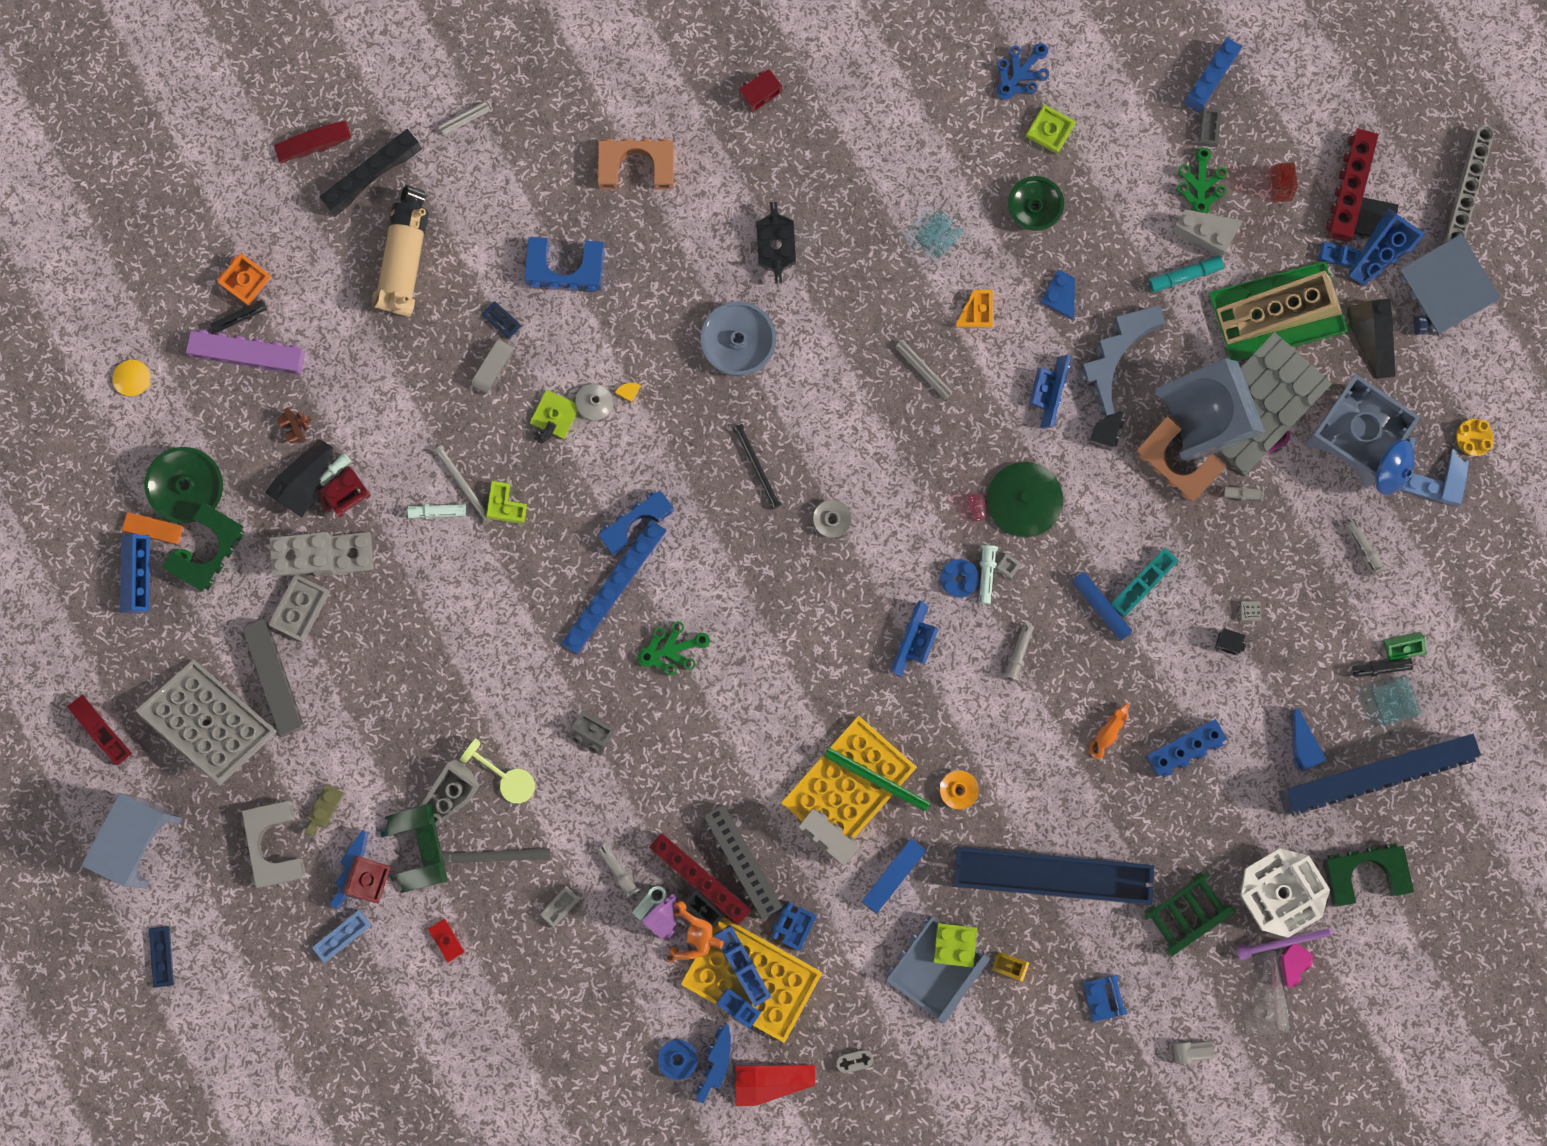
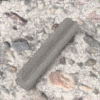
(464, 118)

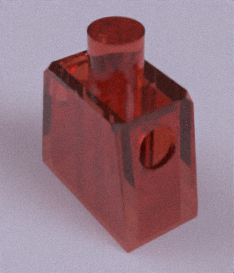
(1283, 178)

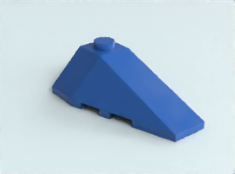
(1386, 244)

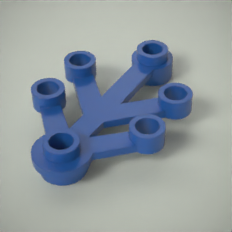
(1022, 73)

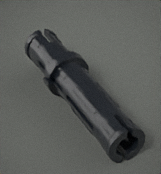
(239, 316)
(1382, 668)

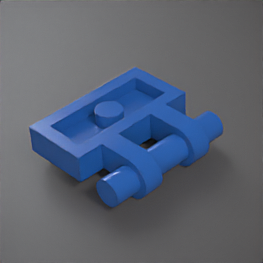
(799, 928)

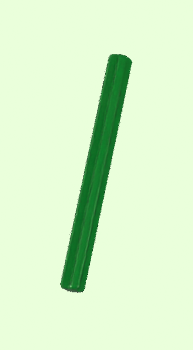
(877, 779)

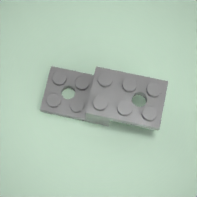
(321, 554)

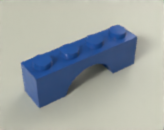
(1213, 74)
(655, 507)

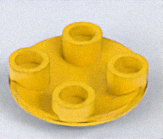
(131, 378)
(1474, 437)

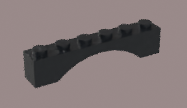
(392, 154)

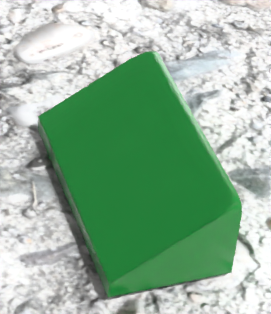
(1405, 646)

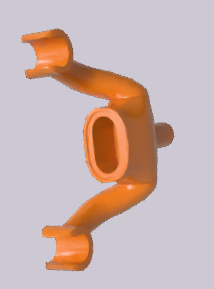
(698, 935)

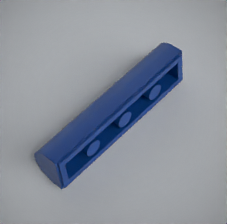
(1102, 606)

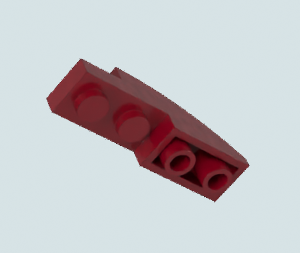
(99, 730)

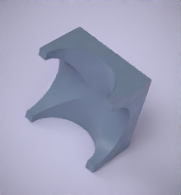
(1362, 427)

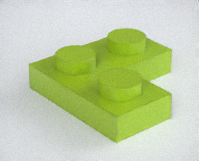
(500, 508)

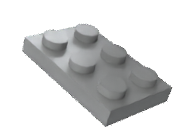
(299, 608)

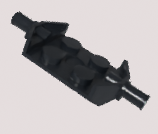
(776, 228)

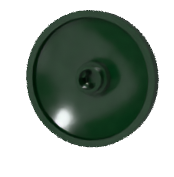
(181, 482)
(1024, 499)

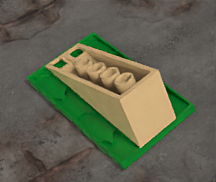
(1267, 305)

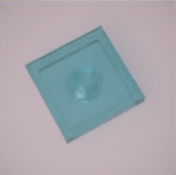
(1396, 701)

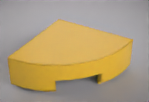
(628, 391)

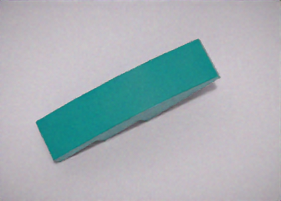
(1145, 582)

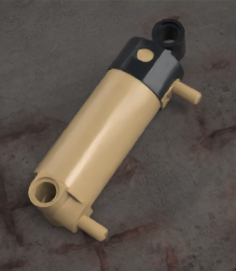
(402, 253)

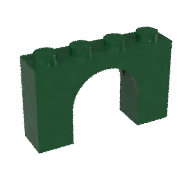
(201, 575)
(1391, 860)

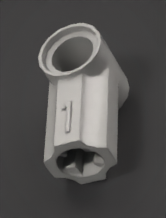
(1189, 1052)

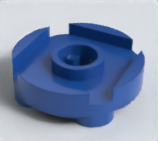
(967, 570)
(666, 1061)

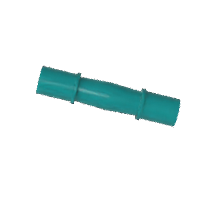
(1186, 274)

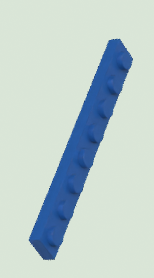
(614, 587)

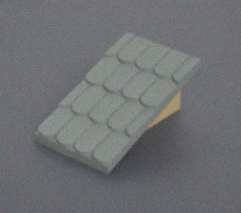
(1282, 391)

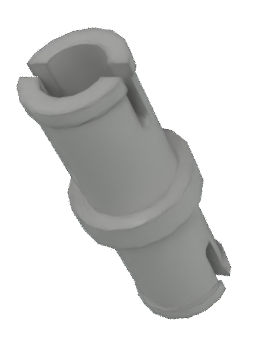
(1243, 493)

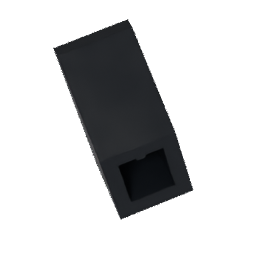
(1105, 431)

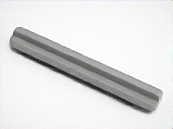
(923, 369)

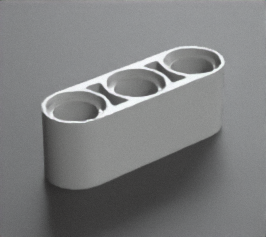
(492, 366)

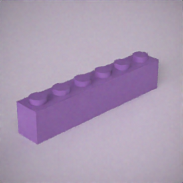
(245, 352)

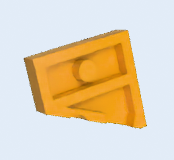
(977, 311)

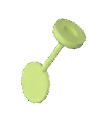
(515, 785)

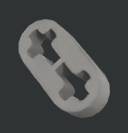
(853, 1056)

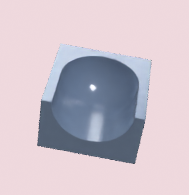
(1212, 408)
(125, 838)

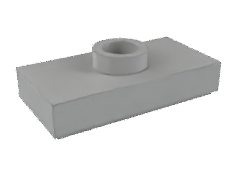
(559, 906)

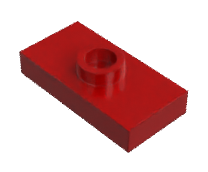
(446, 940)

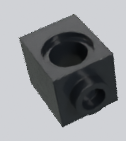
(1230, 642)

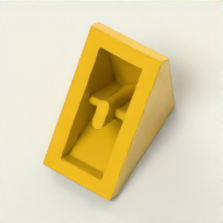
(1010, 966)

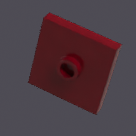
(366, 879)

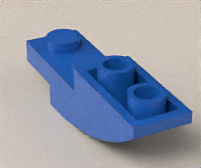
(719, 1055)

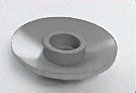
(592, 410)
(829, 509)

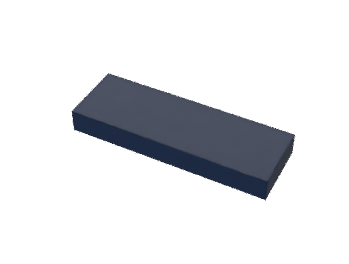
(161, 956)

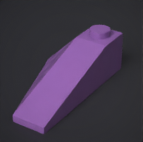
(661, 918)

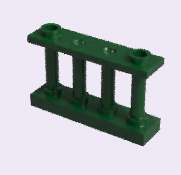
(1206, 923)

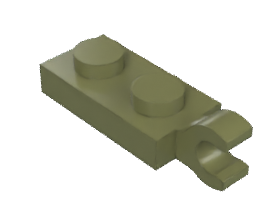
(323, 809)

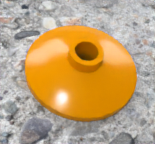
(966, 782)

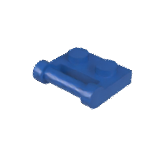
(1098, 999)

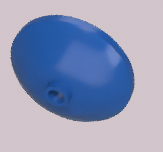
(1395, 467)

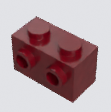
(760, 90)

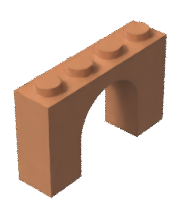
(614, 152)
(1191, 483)

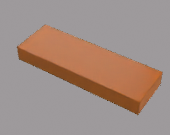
(154, 528)

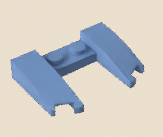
(1448, 491)

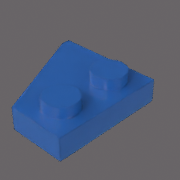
(1061, 294)

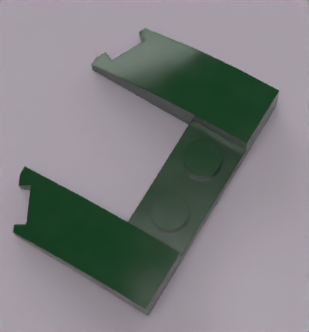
(433, 867)

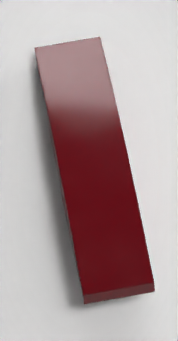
(312, 141)

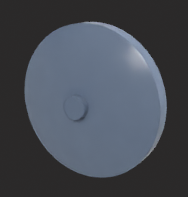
(738, 339)

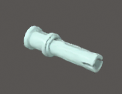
(987, 564)

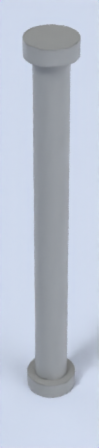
(462, 483)

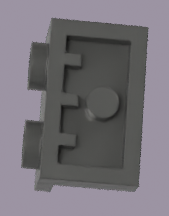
(591, 733)

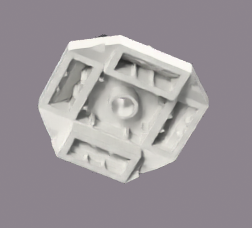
(1304, 888)

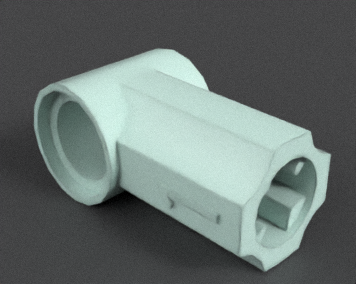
(649, 903)

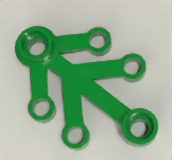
(1201, 184)
(670, 650)

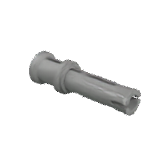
(1369, 555)
(1016, 661)
(622, 878)

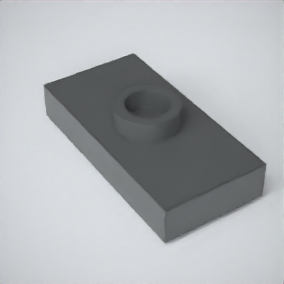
(1209, 127)

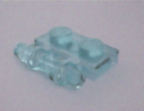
(934, 230)

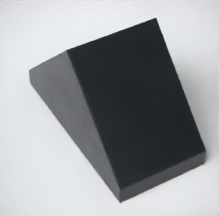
(703, 908)

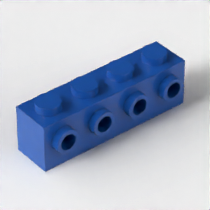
(135, 574)
(1185, 748)

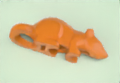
(1108, 733)

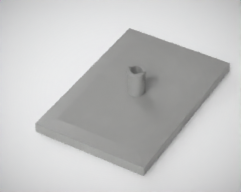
(206, 722)

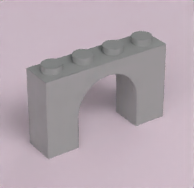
(256, 823)

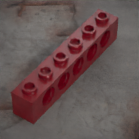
(1367, 143)
(700, 879)

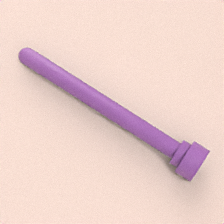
(1246, 951)

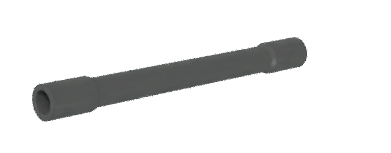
(534, 854)

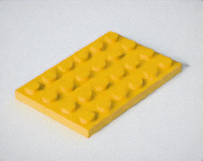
(843, 794)
(784, 975)

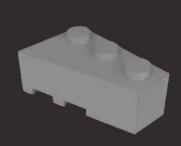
(1207, 230)
(829, 837)

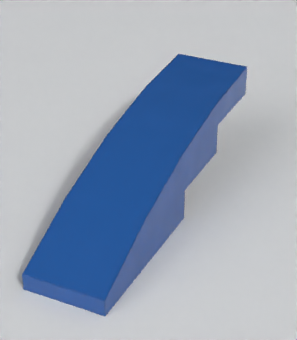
(357, 848)
(893, 876)
(743, 966)

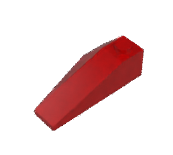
(769, 1082)

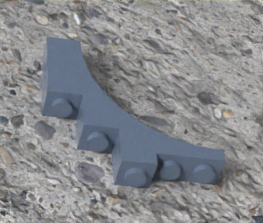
(1101, 372)

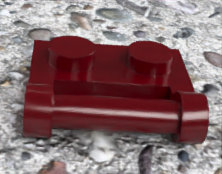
(343, 487)

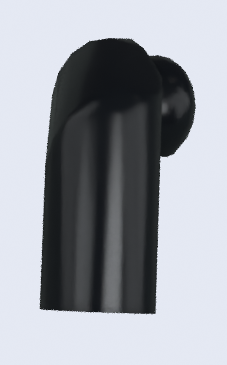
(547, 433)

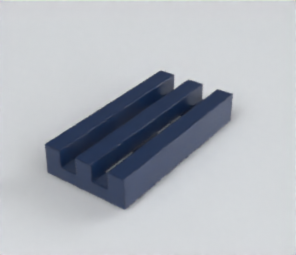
(512, 330)

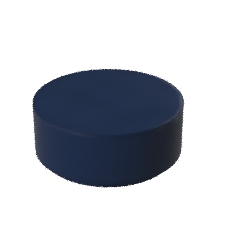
(1420, 325)

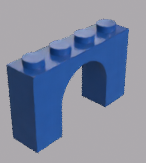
(586, 277)

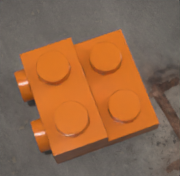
(243, 279)

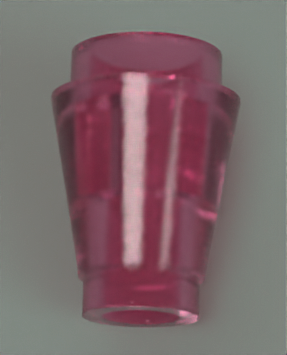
(977, 506)

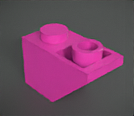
(1293, 962)

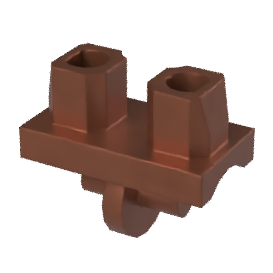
(289, 418)

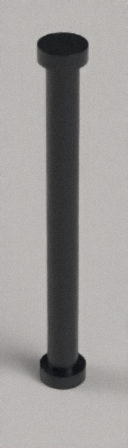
(757, 467)

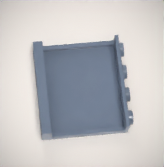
(1449, 284)
(930, 984)

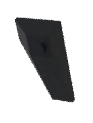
(1374, 331)
(297, 483)

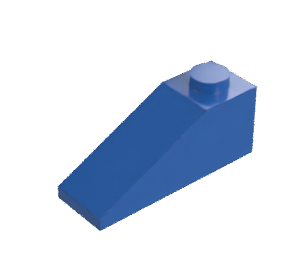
(1304, 745)

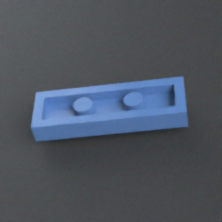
(342, 936)

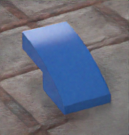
(1338, 255)
(738, 1008)

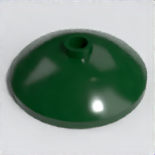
(1038, 192)

